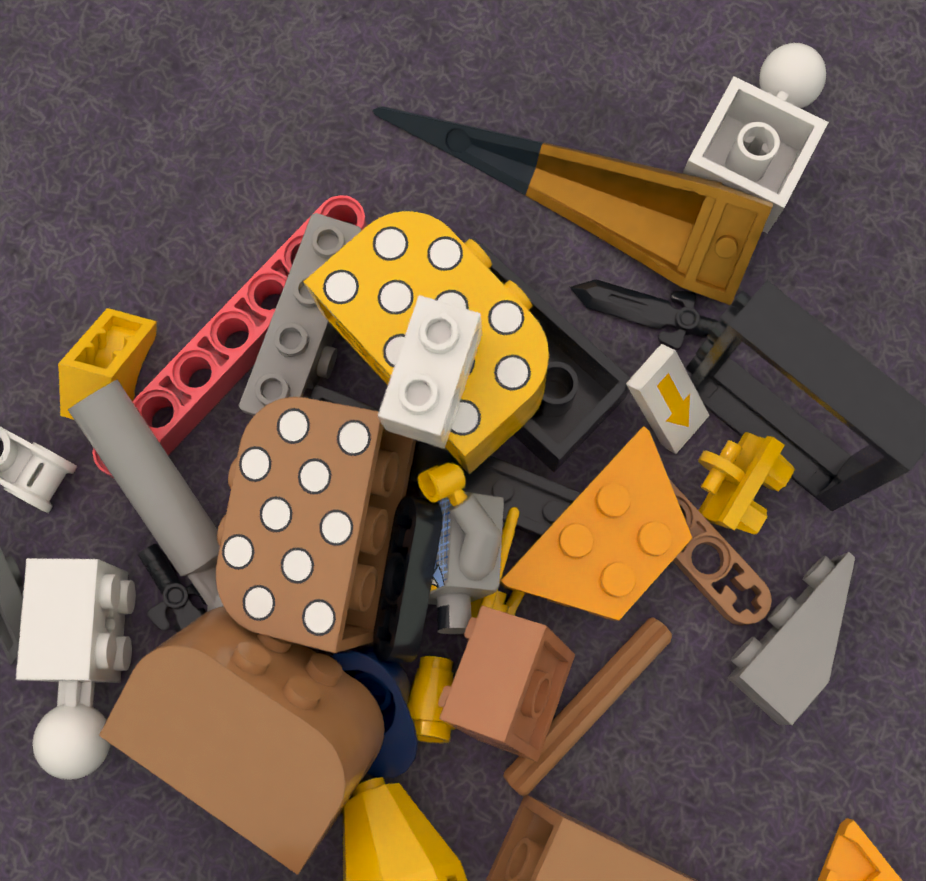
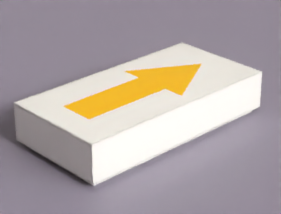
(668, 398)

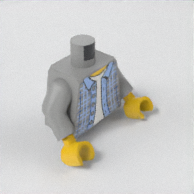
(467, 549)

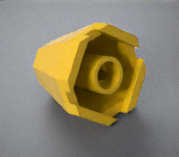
(393, 839)

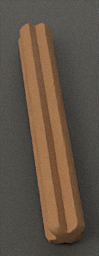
(590, 704)

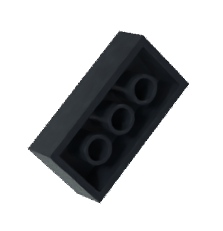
(579, 384)

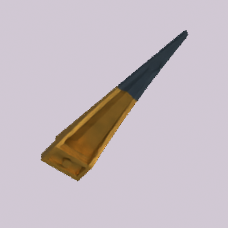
(663, 218)

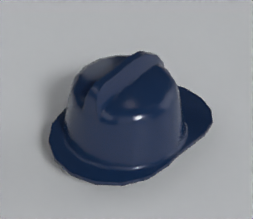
(392, 691)

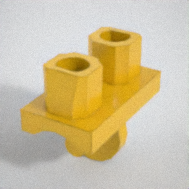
(738, 476)

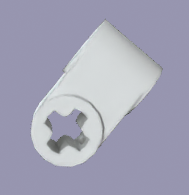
(31, 470)

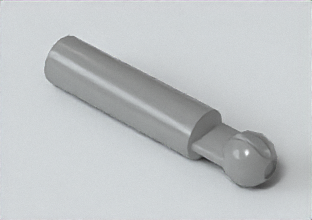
(152, 485)

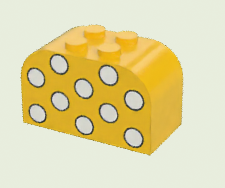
(370, 299)

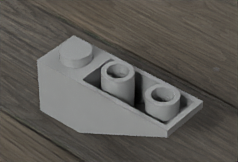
(798, 652)

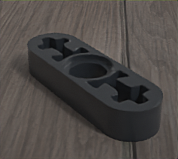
(407, 580)

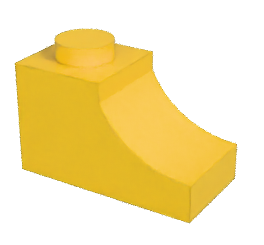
(105, 353)

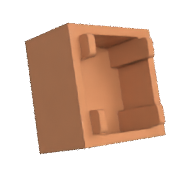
(507, 683)

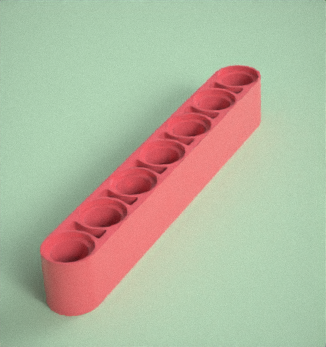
(208, 347)

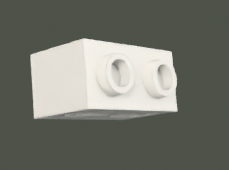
(431, 371)

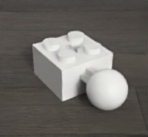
(762, 135)
(73, 638)

